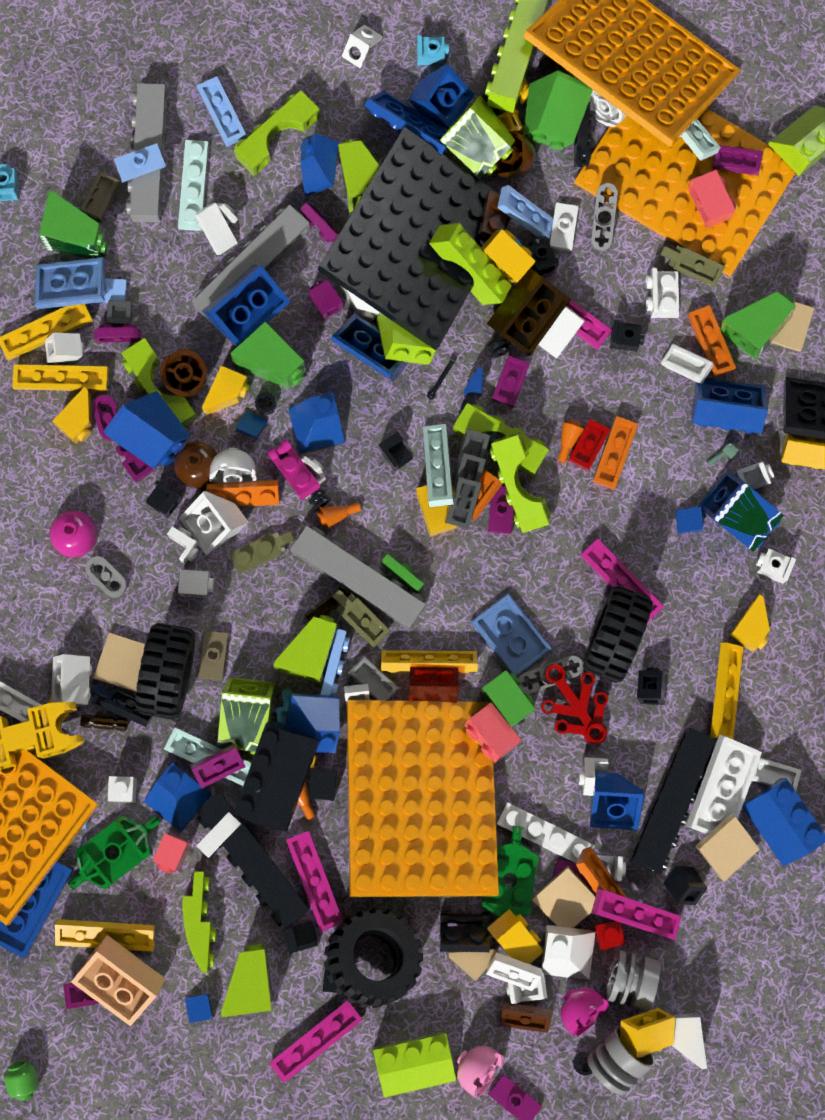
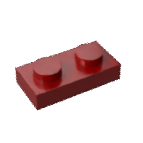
(589, 444)

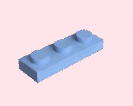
(221, 111)
(525, 212)
(335, 666)

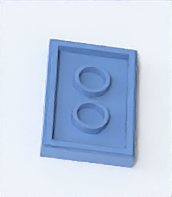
(70, 283)
(511, 635)

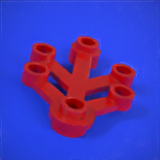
(577, 707)

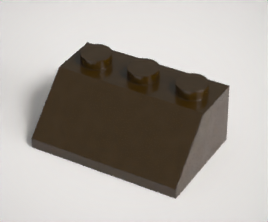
(529, 311)

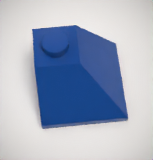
(441, 96)
(318, 163)
(316, 423)
(316, 717)
(177, 797)
(615, 802)

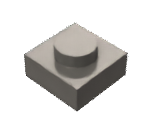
(119, 312)

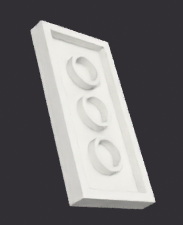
(723, 784)

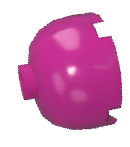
(73, 533)
(582, 1009)

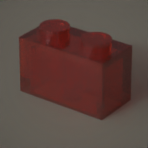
(433, 684)

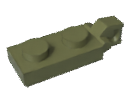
(694, 264)
(260, 551)
(360, 618)

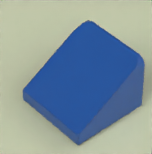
(475, 384)
(251, 425)
(689, 520)
(199, 1008)

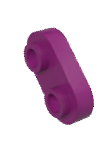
(108, 333)
(104, 418)

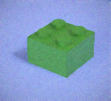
(508, 698)

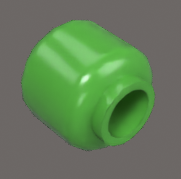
(21, 1080)

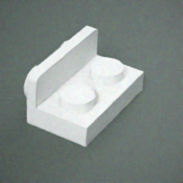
(663, 294)

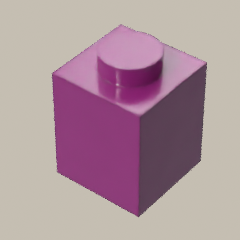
(325, 299)

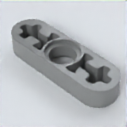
(612, 201)
(564, 663)

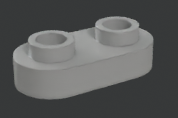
(106, 577)

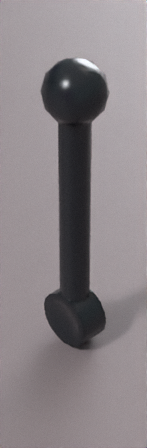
(431, 394)

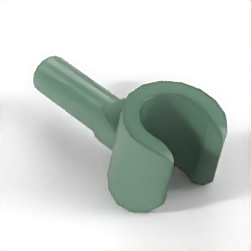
(729, 450)

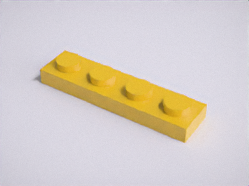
(34, 333)
(60, 377)
(402, 660)
(726, 690)
(91, 933)

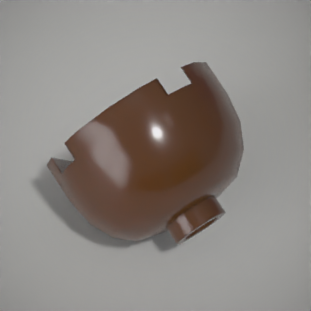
(520, 159)
(184, 373)
(194, 464)

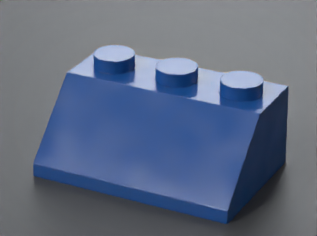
(246, 305)
(365, 344)
(730, 405)
(784, 822)

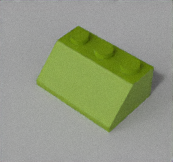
(802, 141)
(414, 1064)

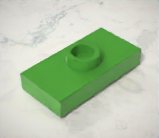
(403, 572)

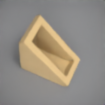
(473, 962)

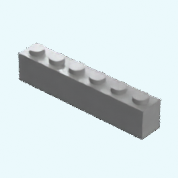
(149, 130)
(265, 250)
(357, 577)

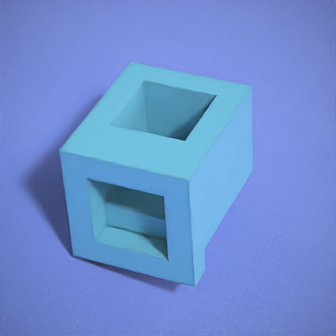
(426, 56)
(8, 188)

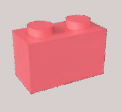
(712, 198)
(492, 733)
(171, 853)

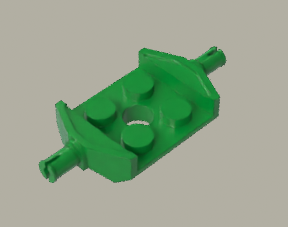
(133, 848)
(523, 863)

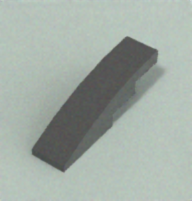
(467, 478)

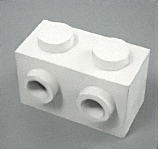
(71, 679)

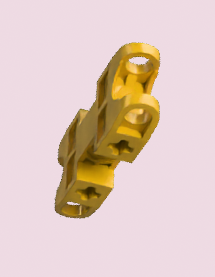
(39, 733)

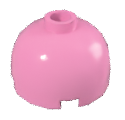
(478, 1068)

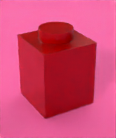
(609, 934)

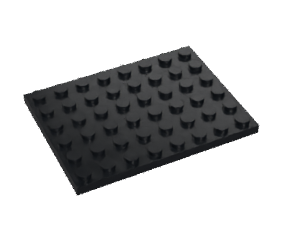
(386, 239)

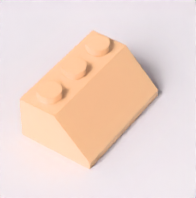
(119, 980)

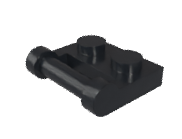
(464, 938)

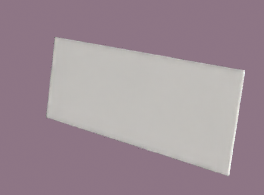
(218, 834)

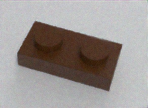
(492, 217)
(525, 1017)

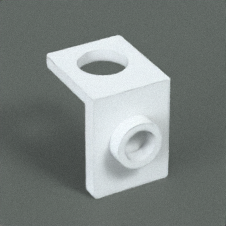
(363, 39)
(617, 867)

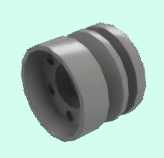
(633, 980)
(616, 1066)

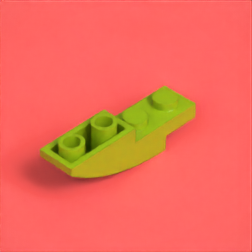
(199, 932)

